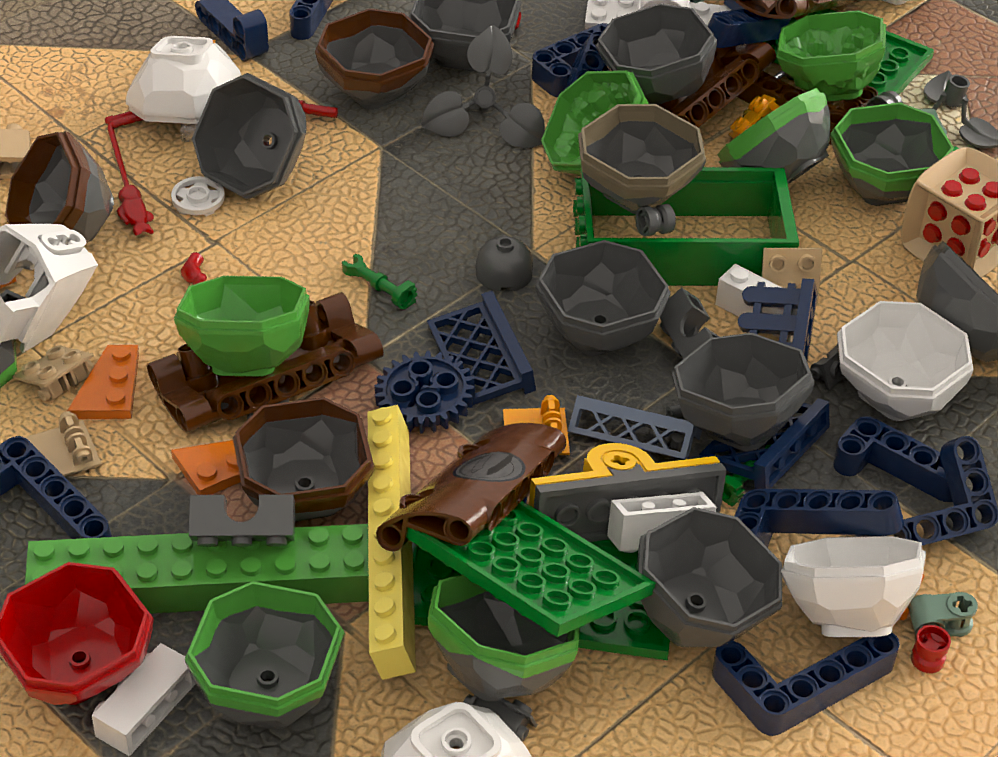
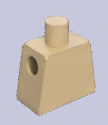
(13, 148)

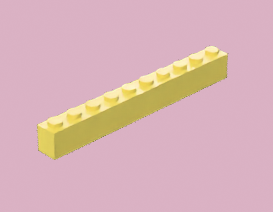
(389, 572)

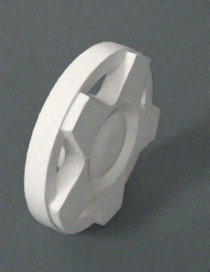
(197, 198)

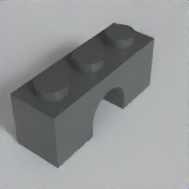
(682, 321)
(271, 523)

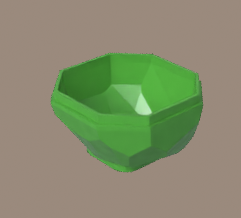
(243, 322)

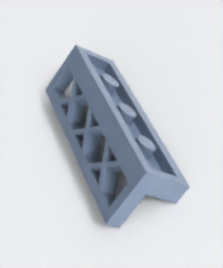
(637, 417)

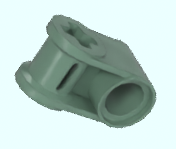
(942, 612)

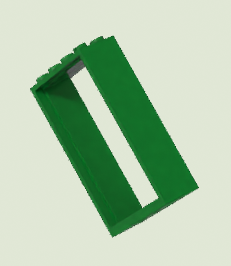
(710, 193)

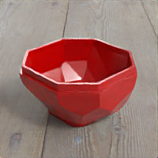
(72, 618)

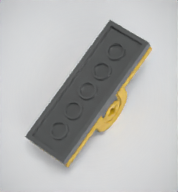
(615, 473)

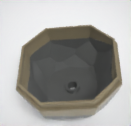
(640, 154)

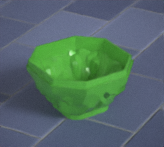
(833, 52)
(580, 105)

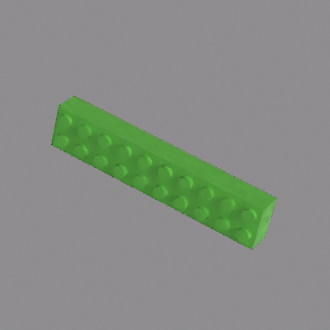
(179, 576)

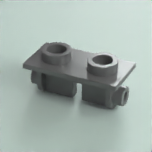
(828, 369)
(514, 715)

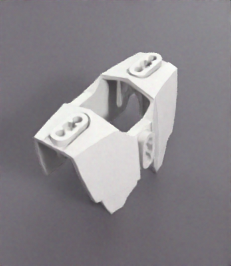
(58, 281)

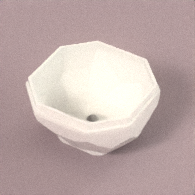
(179, 79)
(904, 359)
(854, 582)
(470, 727)

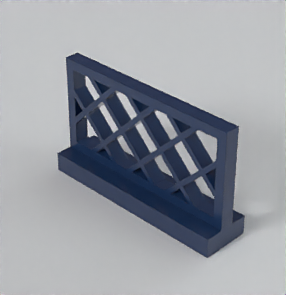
(502, 336)
(785, 447)

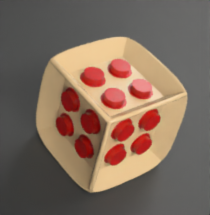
(956, 205)

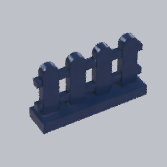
(782, 324)

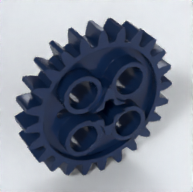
(426, 390)

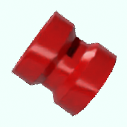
(930, 649)

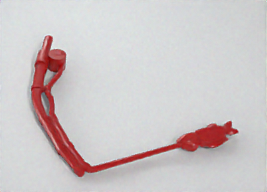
(133, 209)

